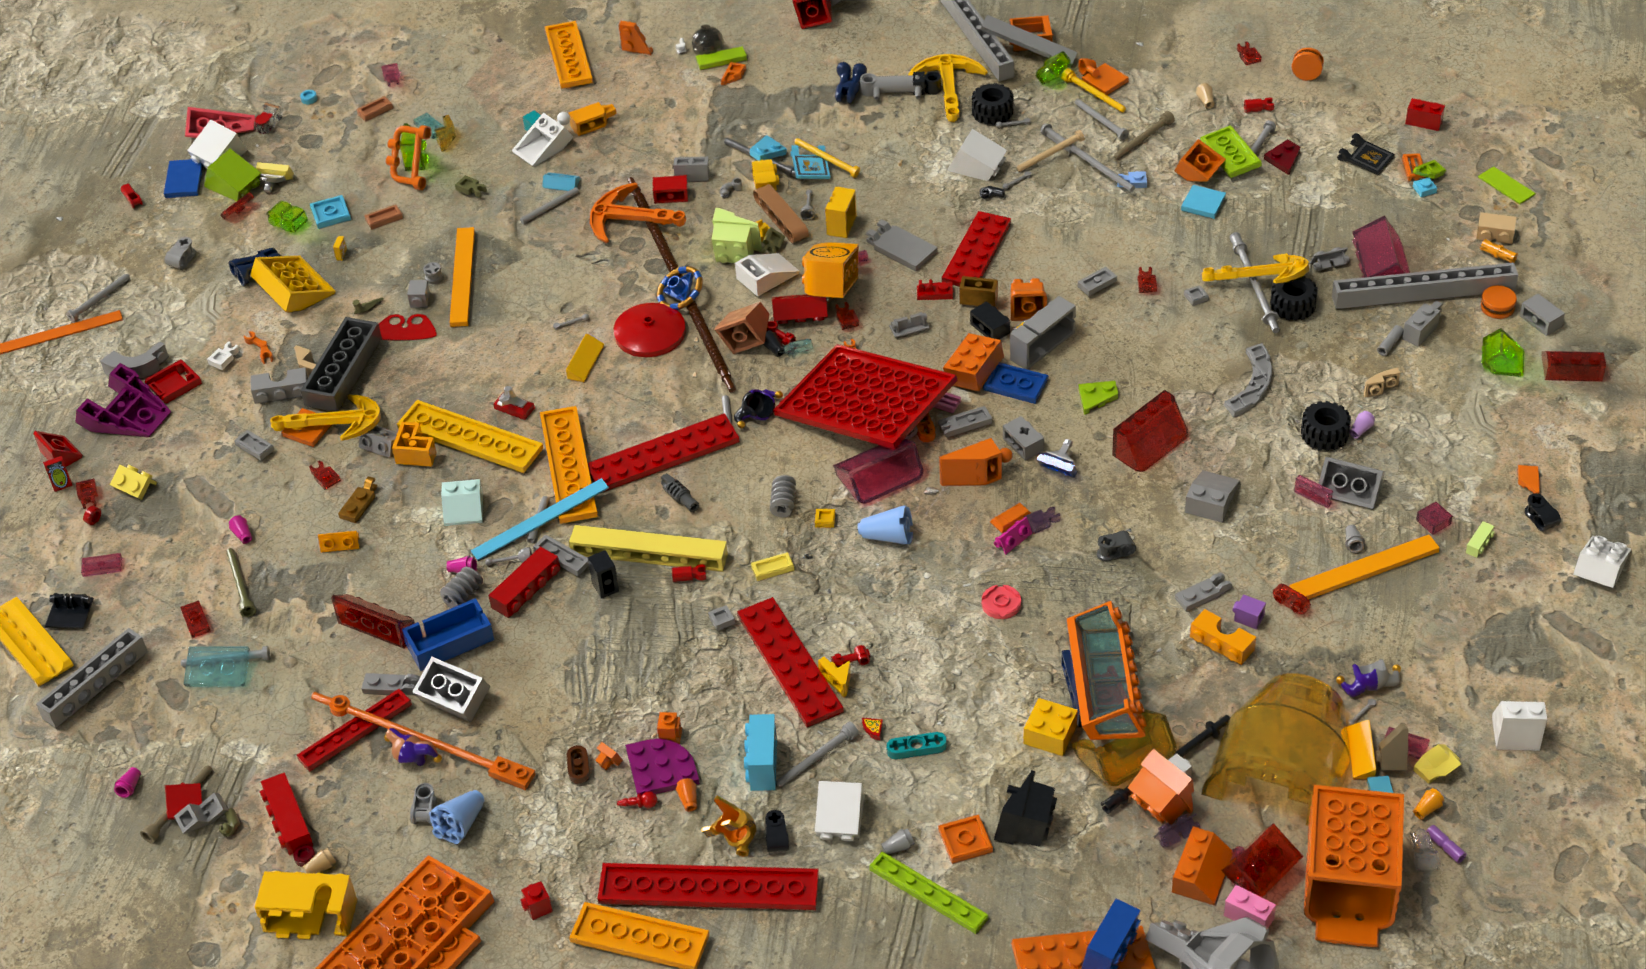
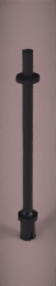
(1212, 729)

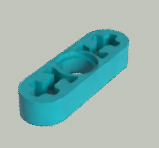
(933, 748)

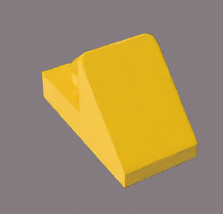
(836, 677)

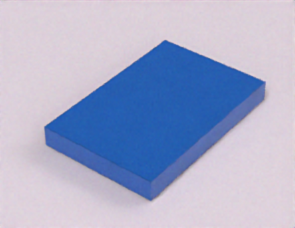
(183, 178)
(1016, 383)

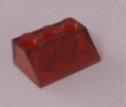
(1573, 366)

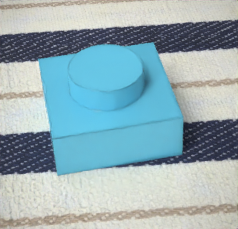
(1425, 187)

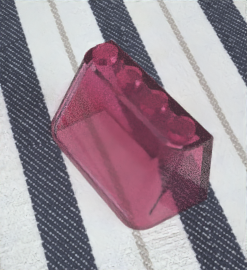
(1379, 249)
(880, 471)

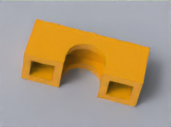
(1234, 646)

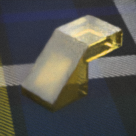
(445, 134)

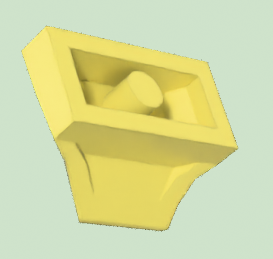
(1436, 763)

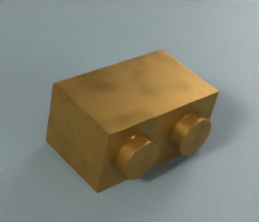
(978, 290)

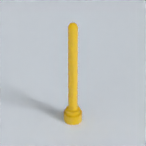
(1069, 76)

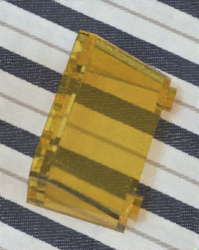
(1122, 758)

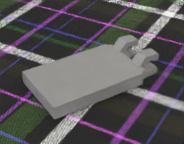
(900, 245)

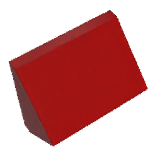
(57, 445)

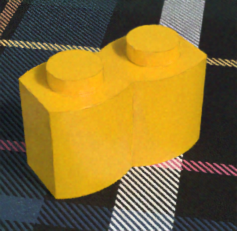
(764, 173)

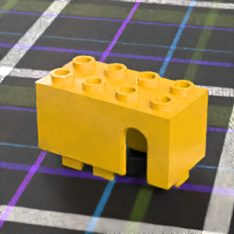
(300, 900)

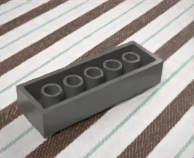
(341, 364)

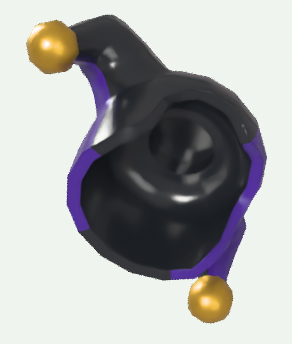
(756, 405)

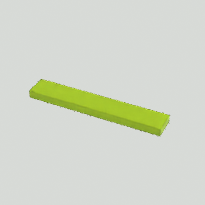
(929, 892)

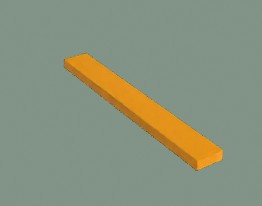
(462, 277)
(1366, 567)

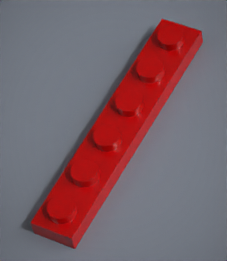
(352, 731)

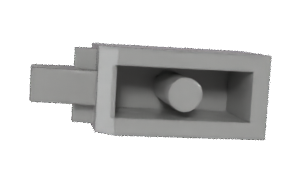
(1422, 323)

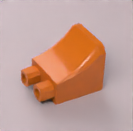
(1027, 299)

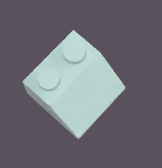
(462, 502)

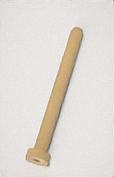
(1077, 137)

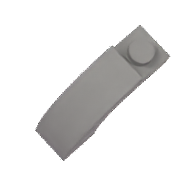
(144, 365)

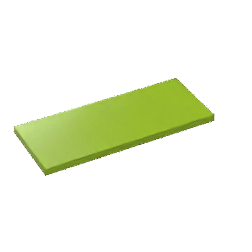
(1506, 185)

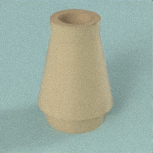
(1205, 94)
(321, 861)

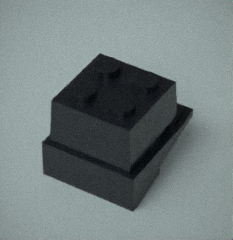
(1026, 813)

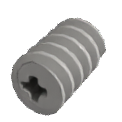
(782, 496)
(460, 587)

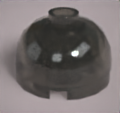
(707, 40)

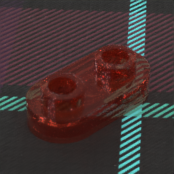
(1291, 598)

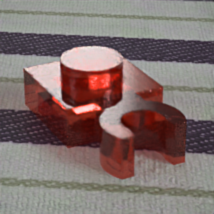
(1247, 54)
(1146, 281)
(845, 317)
(324, 476)
(87, 492)

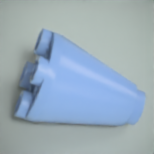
(456, 816)

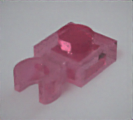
(391, 73)

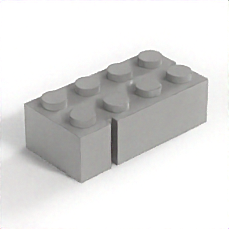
(1042, 332)

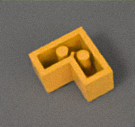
(412, 447)

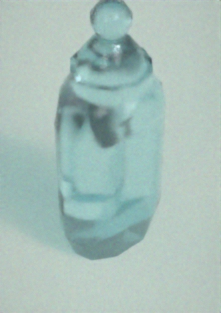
(798, 346)

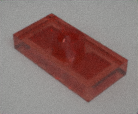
(237, 206)
(195, 619)

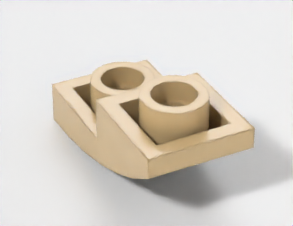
(1386, 379)

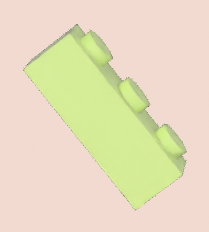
(1480, 539)

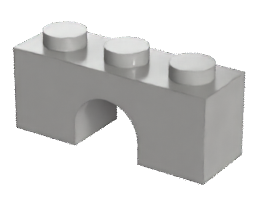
(266, 390)

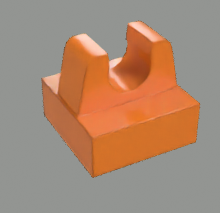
(607, 756)

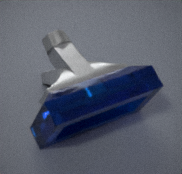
(1059, 460)

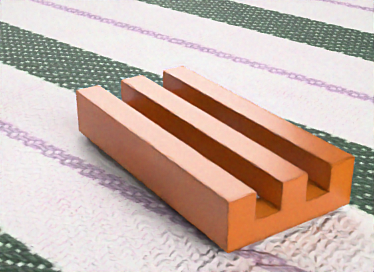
(1407, 167)

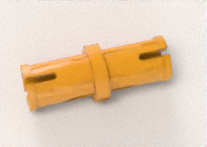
(1498, 251)

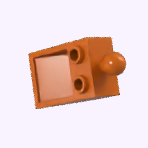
(974, 464)

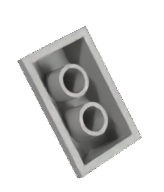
(1352, 482)

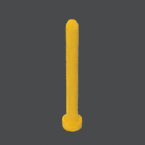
(854, 171)

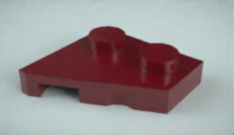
(1283, 156)

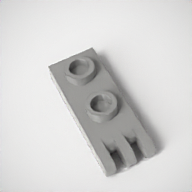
(965, 421)

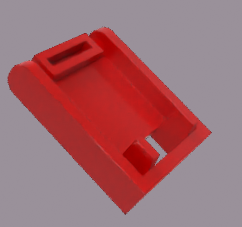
(169, 383)

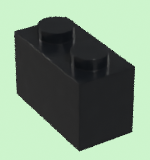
(990, 321)
(603, 574)

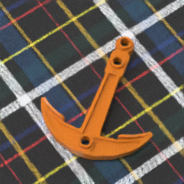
(606, 209)

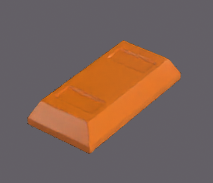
(1009, 517)

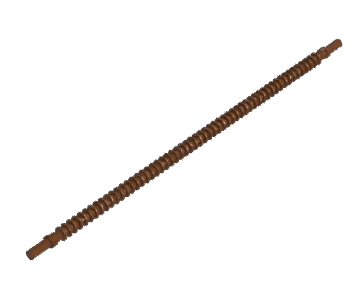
(693, 309)

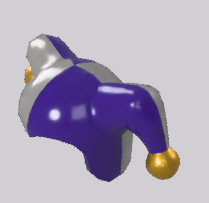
(1370, 678)

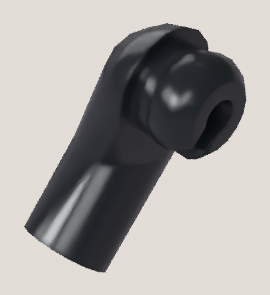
(990, 191)

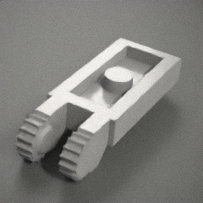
(1203, 592)
(388, 683)

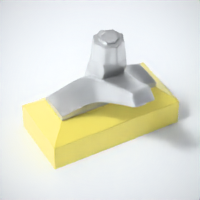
(273, 174)

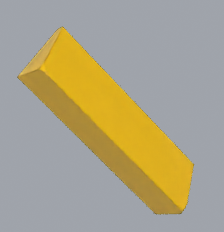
(584, 358)
(1361, 750)

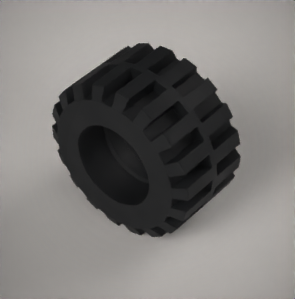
(992, 103)
(1294, 299)
(1325, 425)

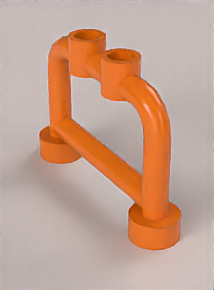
(393, 161)

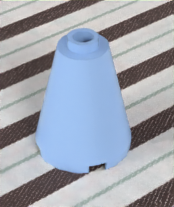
(888, 526)

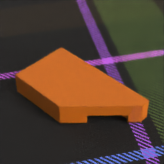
(733, 73)
(1528, 477)

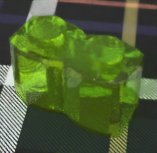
(1053, 68)
(287, 216)

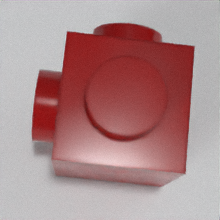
(536, 900)

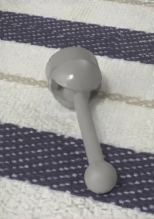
(807, 211)
(523, 554)

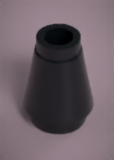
(773, 343)

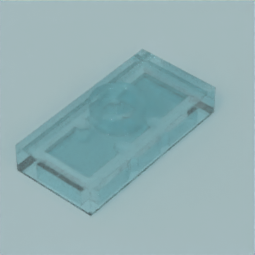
(428, 120)

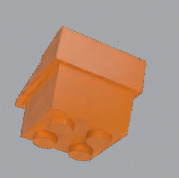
(1162, 789)

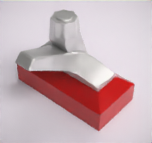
(513, 405)

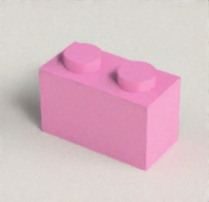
(1244, 903)

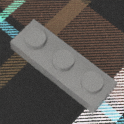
(568, 558)

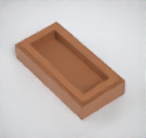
(374, 108)
(383, 216)

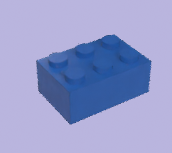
(1113, 937)

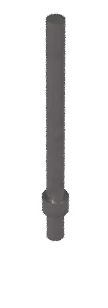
(789, 170)

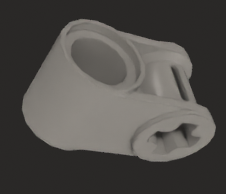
(180, 253)
(421, 804)

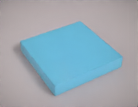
(1203, 201)
(330, 211)

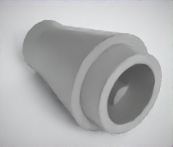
(1354, 540)
(899, 841)

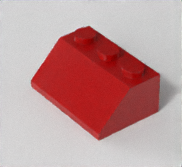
(798, 308)

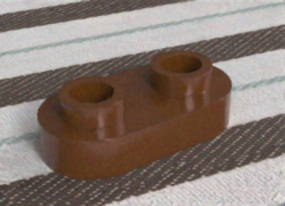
(578, 766)

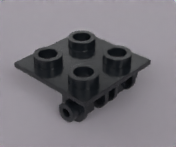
(68, 610)

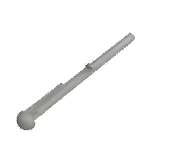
(1047, 131)

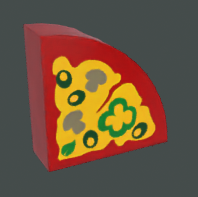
(873, 727)

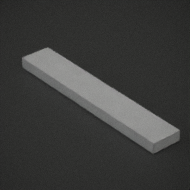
(1024, 38)

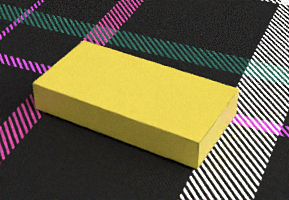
(772, 566)

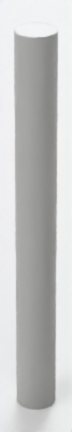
(549, 205)

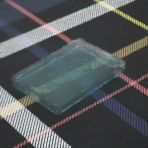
(216, 666)

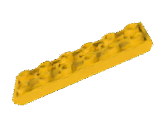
(31, 643)

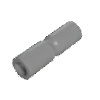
(1389, 342)

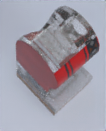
(268, 118)

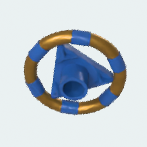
(680, 287)

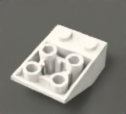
(764, 272)
(1602, 561)

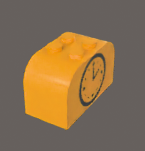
(830, 269)

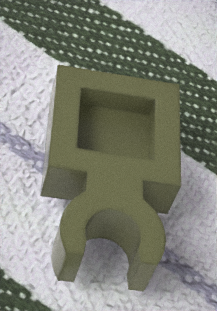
(469, 185)
(772, 241)

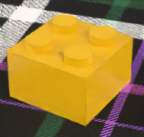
(1050, 726)

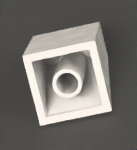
(213, 143)
(978, 157)
(1519, 725)
(839, 810)

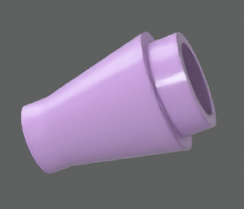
(1362, 423)

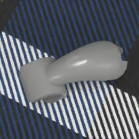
(725, 189)

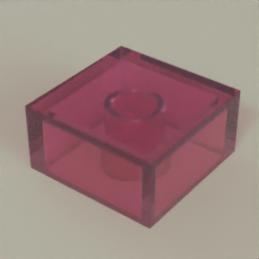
(1434, 518)

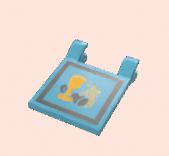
(809, 165)

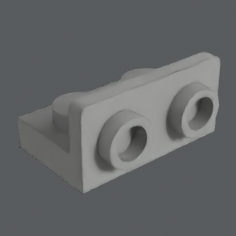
(378, 441)

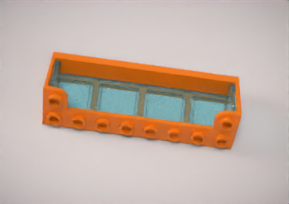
(1106, 674)

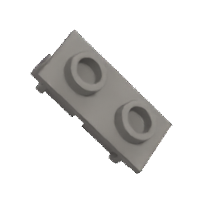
(1321, 259)
(904, 326)

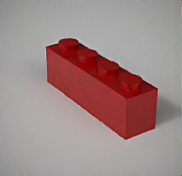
(524, 582)
(285, 812)

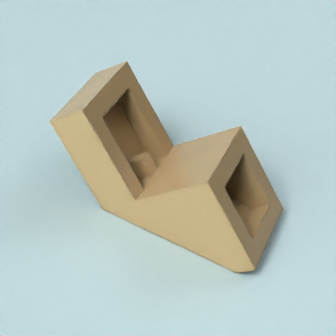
(305, 359)

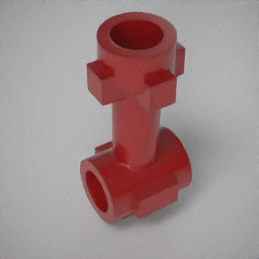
(786, 337)
(861, 654)

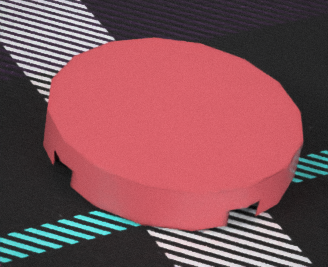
(1001, 602)

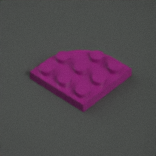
(659, 765)

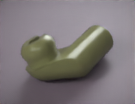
(232, 824)

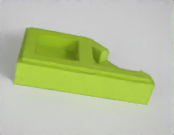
(1430, 169)

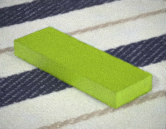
(721, 58)

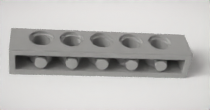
(91, 678)

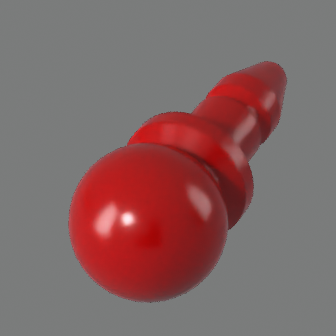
(647, 800)

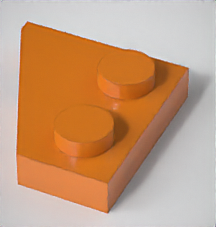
(633, 39)

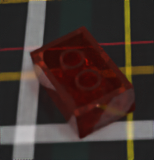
(1263, 861)

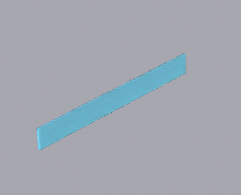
(539, 519)

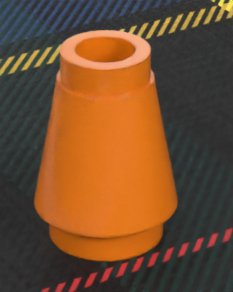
(687, 793)

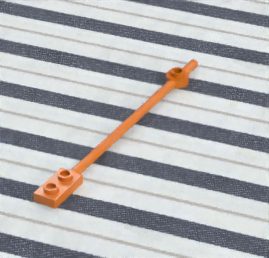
(500, 769)

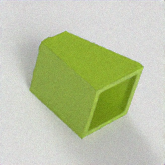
(231, 176)

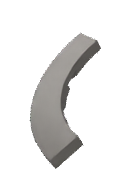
(1258, 384)

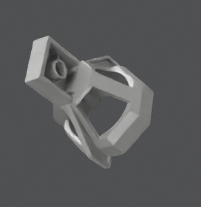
(1218, 946)

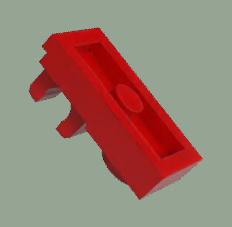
(934, 291)

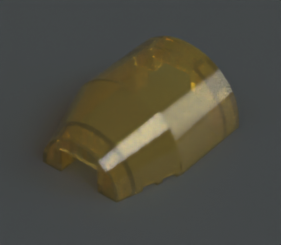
(1285, 736)

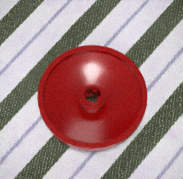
(649, 330)

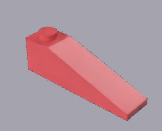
(198, 118)

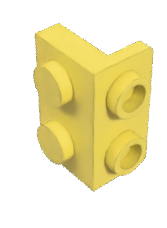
(132, 482)

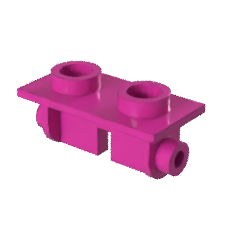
(1014, 535)

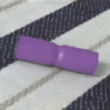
(1448, 846)

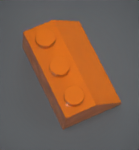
(1200, 866)

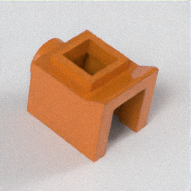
(669, 727)

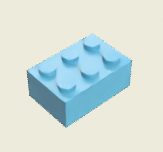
(761, 752)

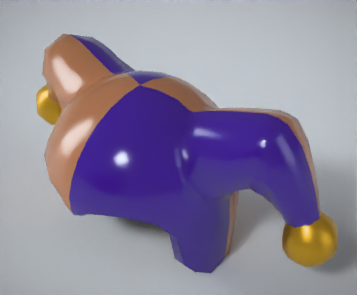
(410, 748)

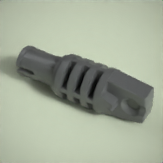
(679, 492)

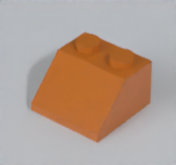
(1199, 163)

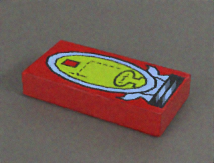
(57, 473)

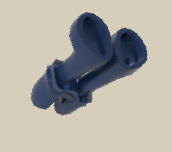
(848, 87)
(243, 266)

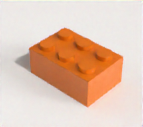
(974, 361)

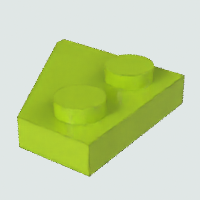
(1097, 394)

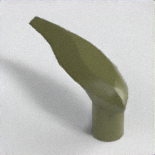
(360, 308)

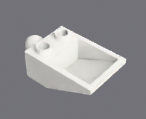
(544, 139)

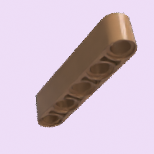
(780, 213)

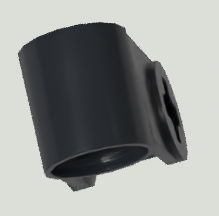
(1541, 512)
(776, 832)

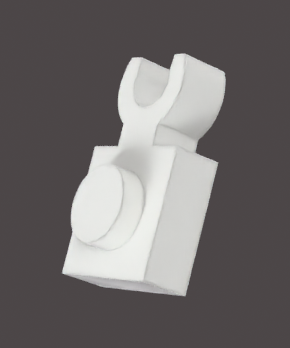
(222, 358)

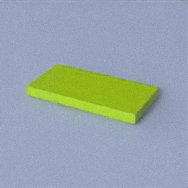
(1234, 149)

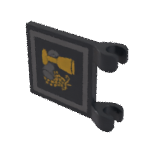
(1366, 155)

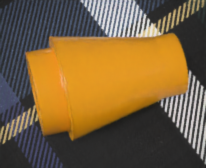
(1429, 803)

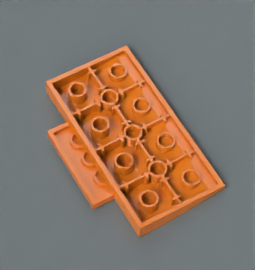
(417, 924)

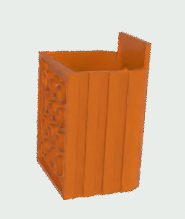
(1353, 863)

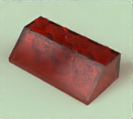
(371, 619)

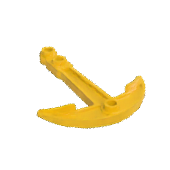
(945, 64)
(1289, 268)
(366, 416)

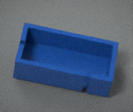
(448, 633)

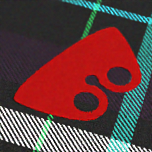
(411, 332)

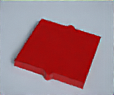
(181, 795)

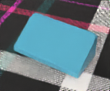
(560, 181)

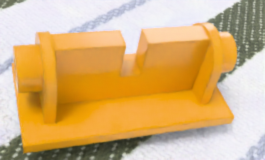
(338, 541)

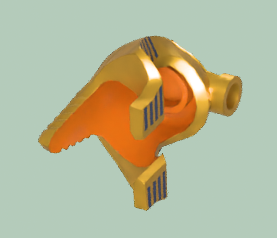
(734, 824)

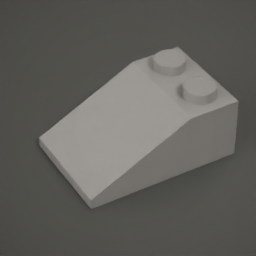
(1211, 495)

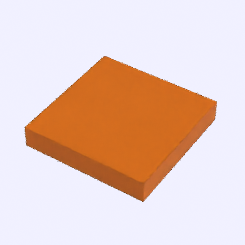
(1108, 79)
(307, 435)
(965, 838)

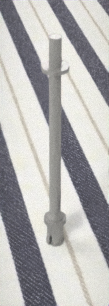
(1240, 248)

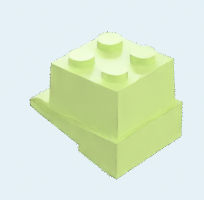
(734, 237)

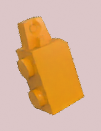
(590, 118)

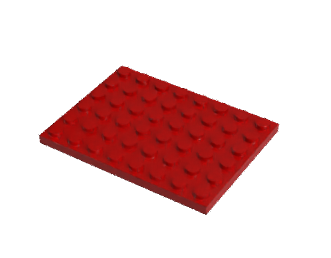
(865, 396)

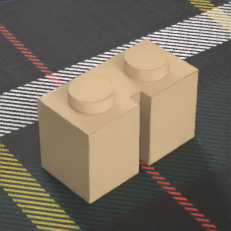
(1496, 227)

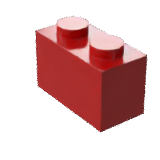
(1425, 114)
(670, 189)

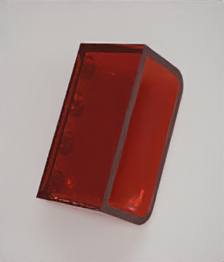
(1149, 433)

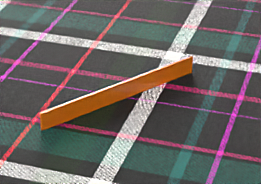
(60, 332)

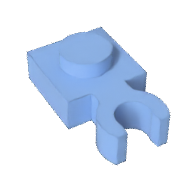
(1136, 178)

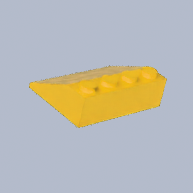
(290, 281)

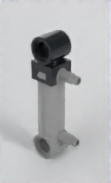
(916, 83)

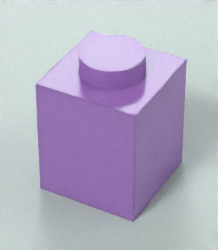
(1249, 611)

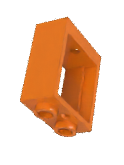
(1032, 24)

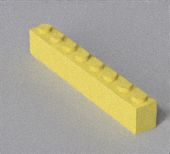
(649, 547)

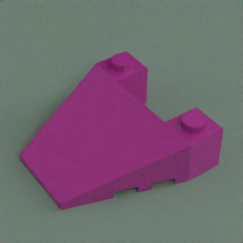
(130, 413)

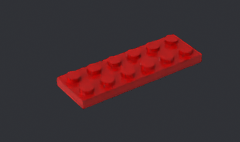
(977, 247)

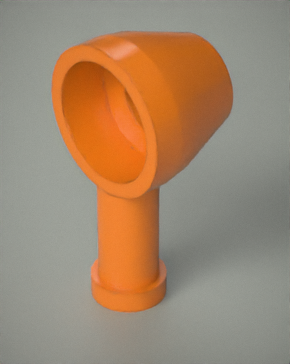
(1088, 66)

